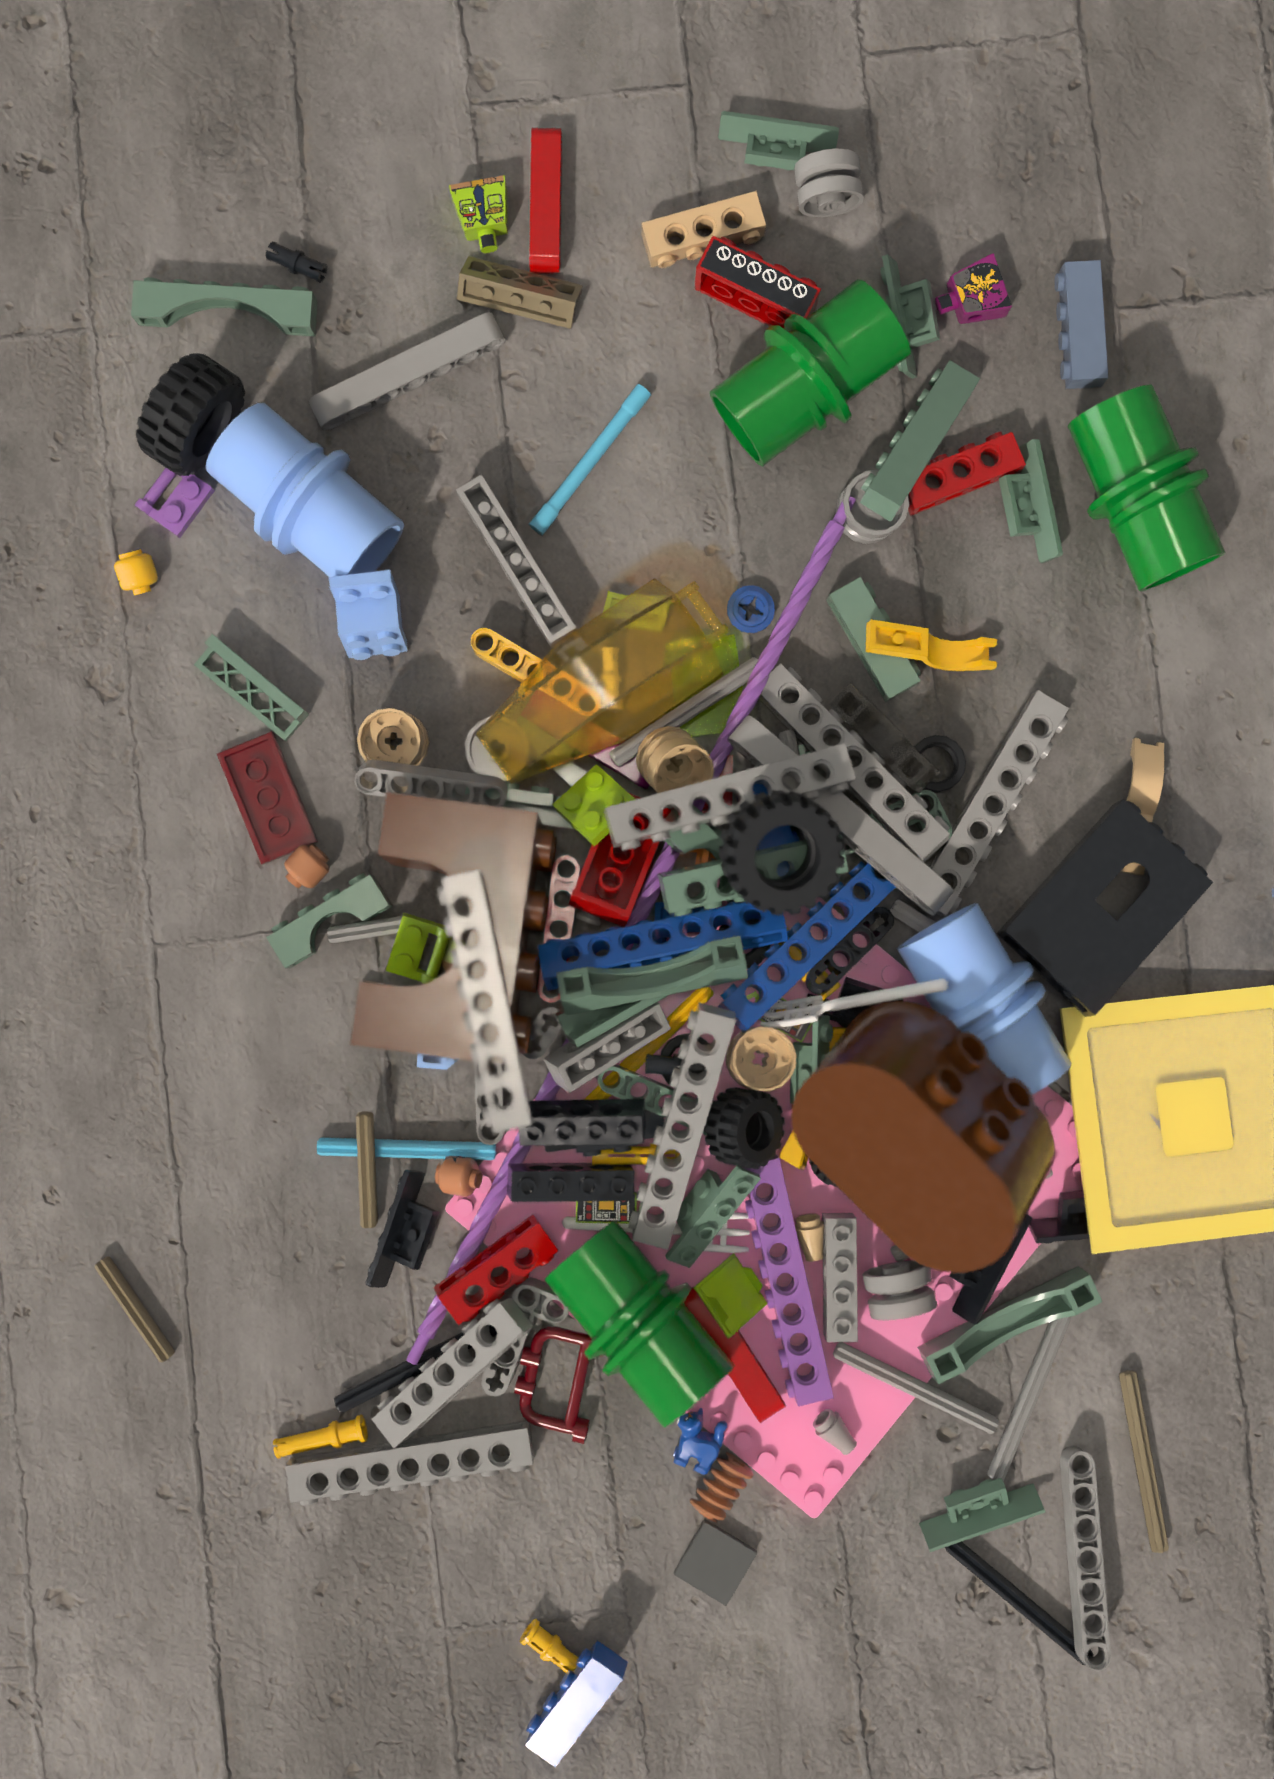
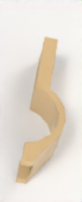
(1145, 785)

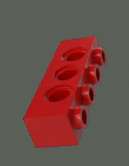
(1000, 447)
(478, 1270)

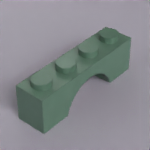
(704, 838)
(296, 940)

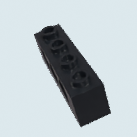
(585, 1122)
(569, 1182)

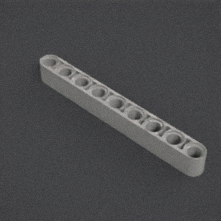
(856, 827)

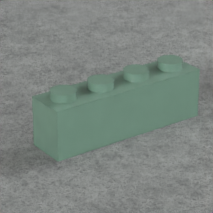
(855, 607)

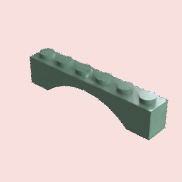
(165, 303)
(600, 988)
(962, 1346)

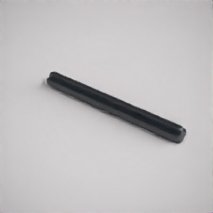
(390, 1378)
(1015, 1597)

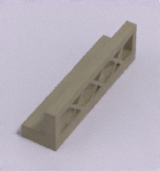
(518, 294)

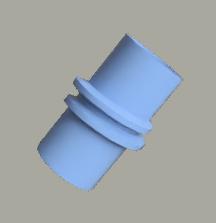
(302, 494)
(987, 995)

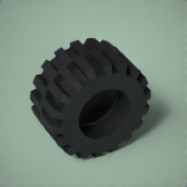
(744, 1127)

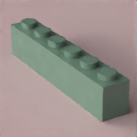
(919, 441)

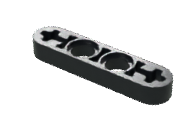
(850, 950)

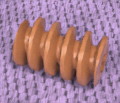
(722, 1488)

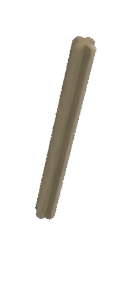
(1143, 1461)

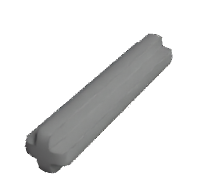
(363, 929)

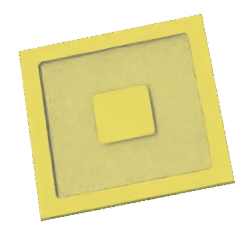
(1174, 1117)

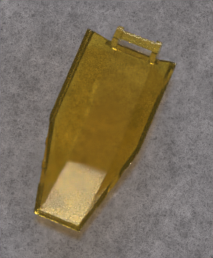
(606, 682)

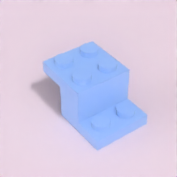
(368, 614)

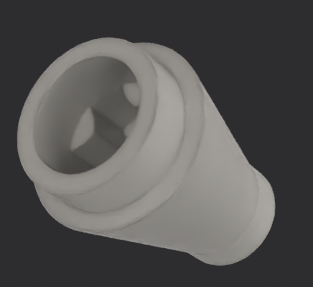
(834, 1431)

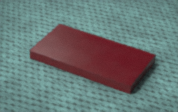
(267, 797)

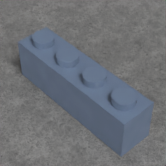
(1082, 324)

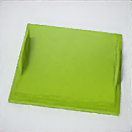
(731, 1294)

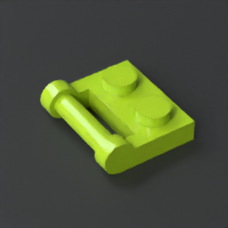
(410, 945)

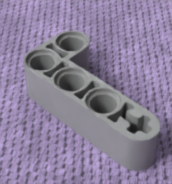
(531, 1309)

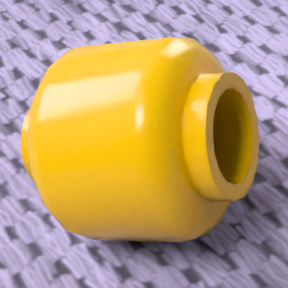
(136, 572)

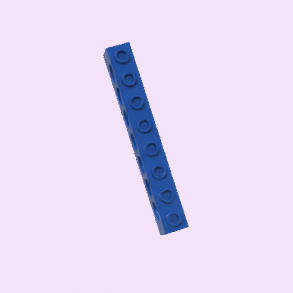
(812, 949)
(555, 952)

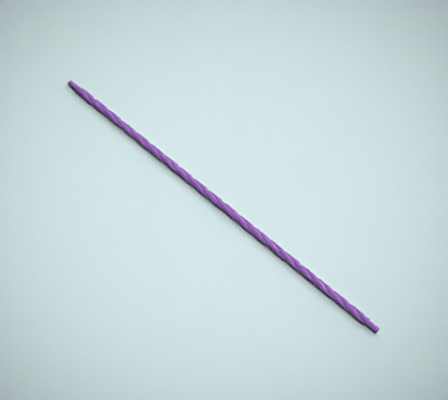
(650, 891)

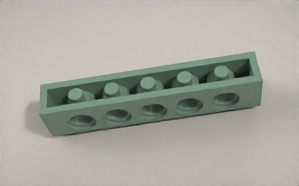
(675, 882)

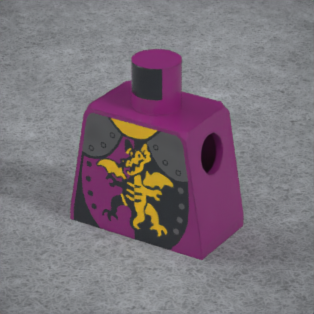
(976, 293)

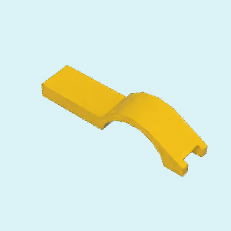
(919, 644)

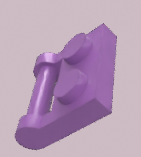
(180, 506)

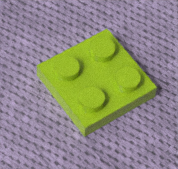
(586, 802)

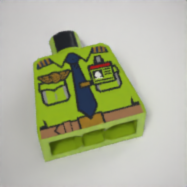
(482, 210)

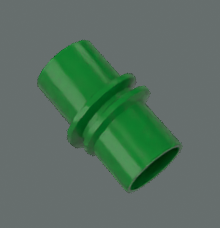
(810, 371)
(1146, 487)
(639, 1323)

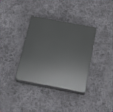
(715, 1562)

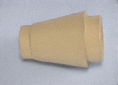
(811, 1236)

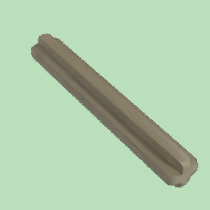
(366, 1169)
(134, 1309)

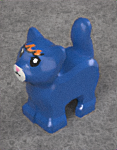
(698, 1443)

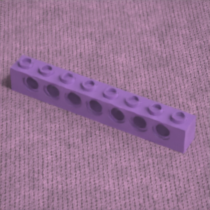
(815, 1385)

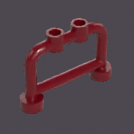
(526, 1384)

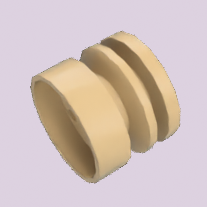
(382, 727)
(687, 763)
(777, 1064)

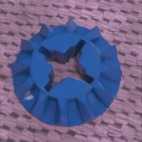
(744, 597)

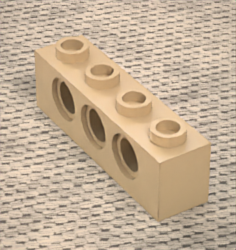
(685, 224)

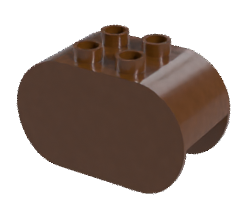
(925, 1135)

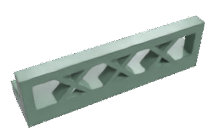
(252, 675)
(588, 1025)

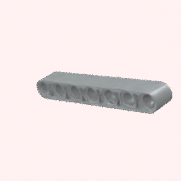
(407, 371)
(1093, 1569)

